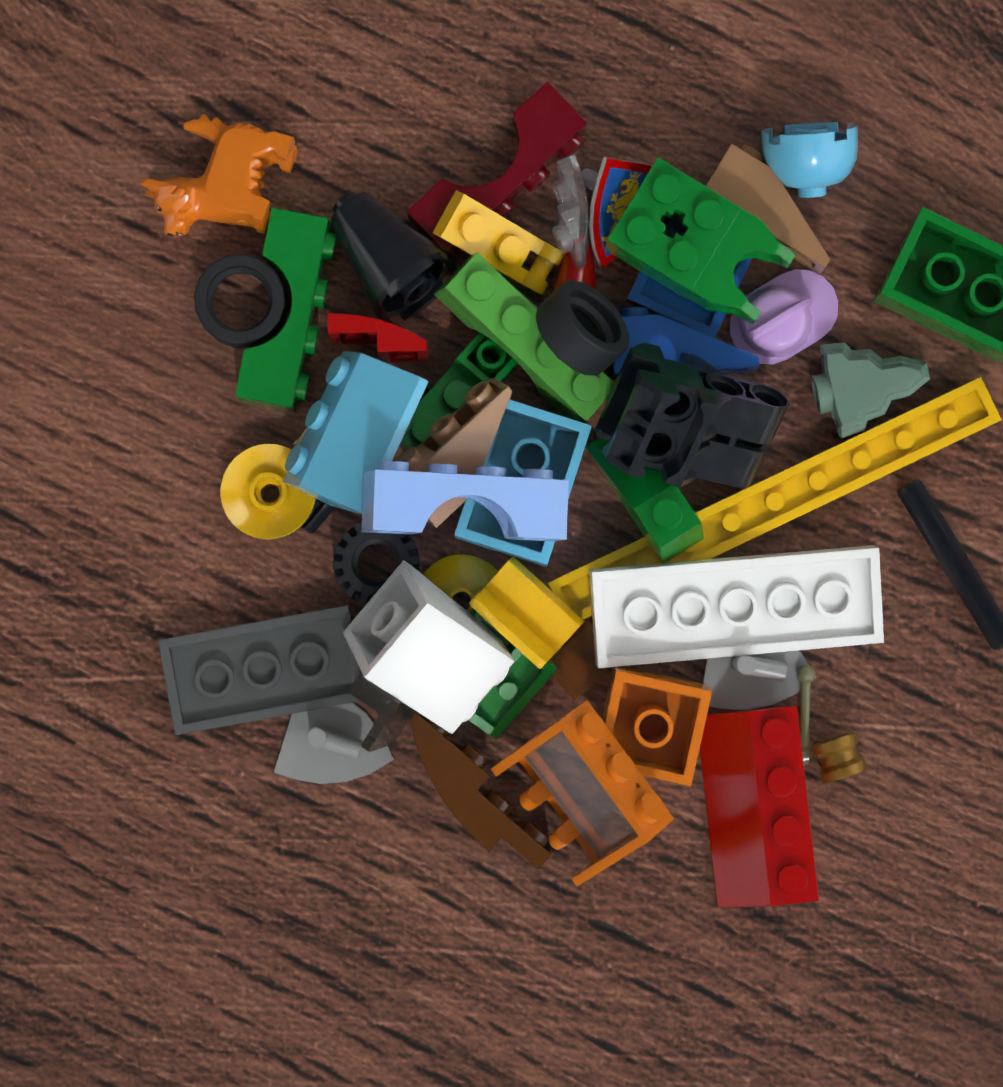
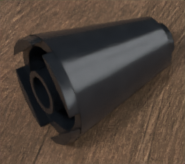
(389, 256)

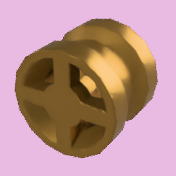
(839, 757)

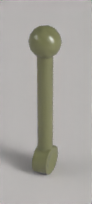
(805, 675)

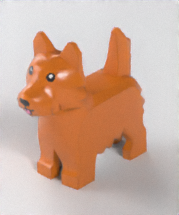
(230, 182)

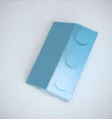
(353, 428)

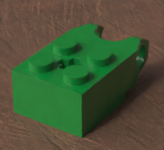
(705, 257)

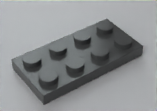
(259, 670)

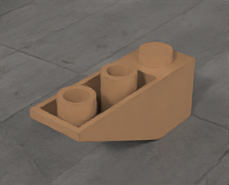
(461, 438)

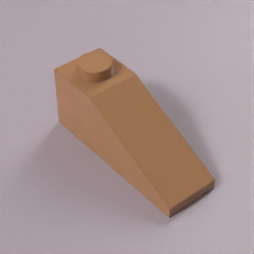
(755, 188)

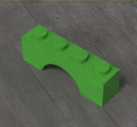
(505, 316)

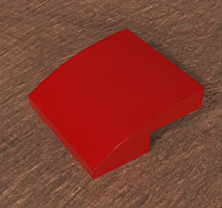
(392, 341)

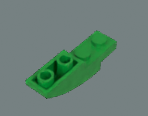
(475, 364)

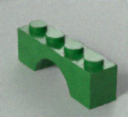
(274, 371)

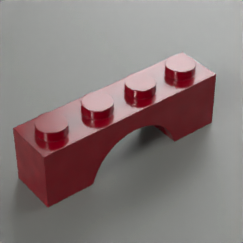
(544, 131)

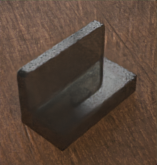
(392, 713)

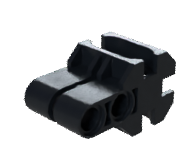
(687, 420)

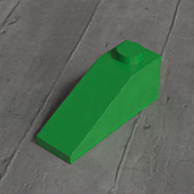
(654, 506)

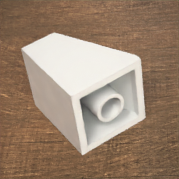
(426, 649)

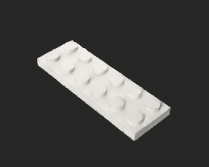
(736, 606)

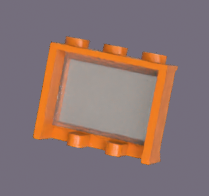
(590, 788)

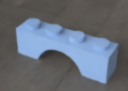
(524, 507)

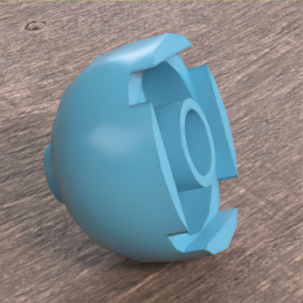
(811, 155)

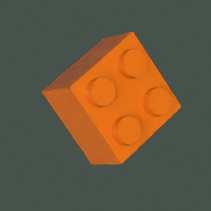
(657, 721)

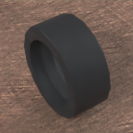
(238, 265)
(582, 328)

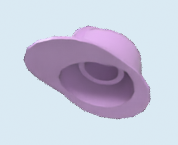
(794, 314)

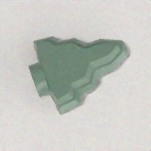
(862, 385)

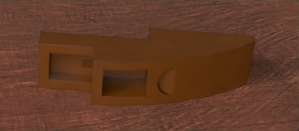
(458, 777)

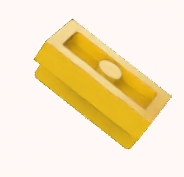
(526, 612)

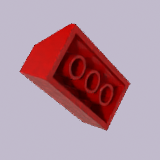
(758, 808)

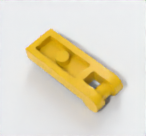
(498, 241)

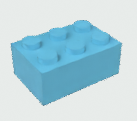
(525, 441)

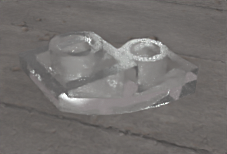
(572, 212)

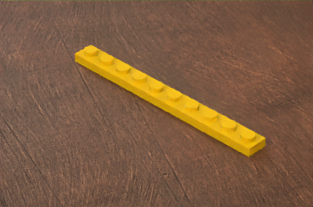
(808, 484)

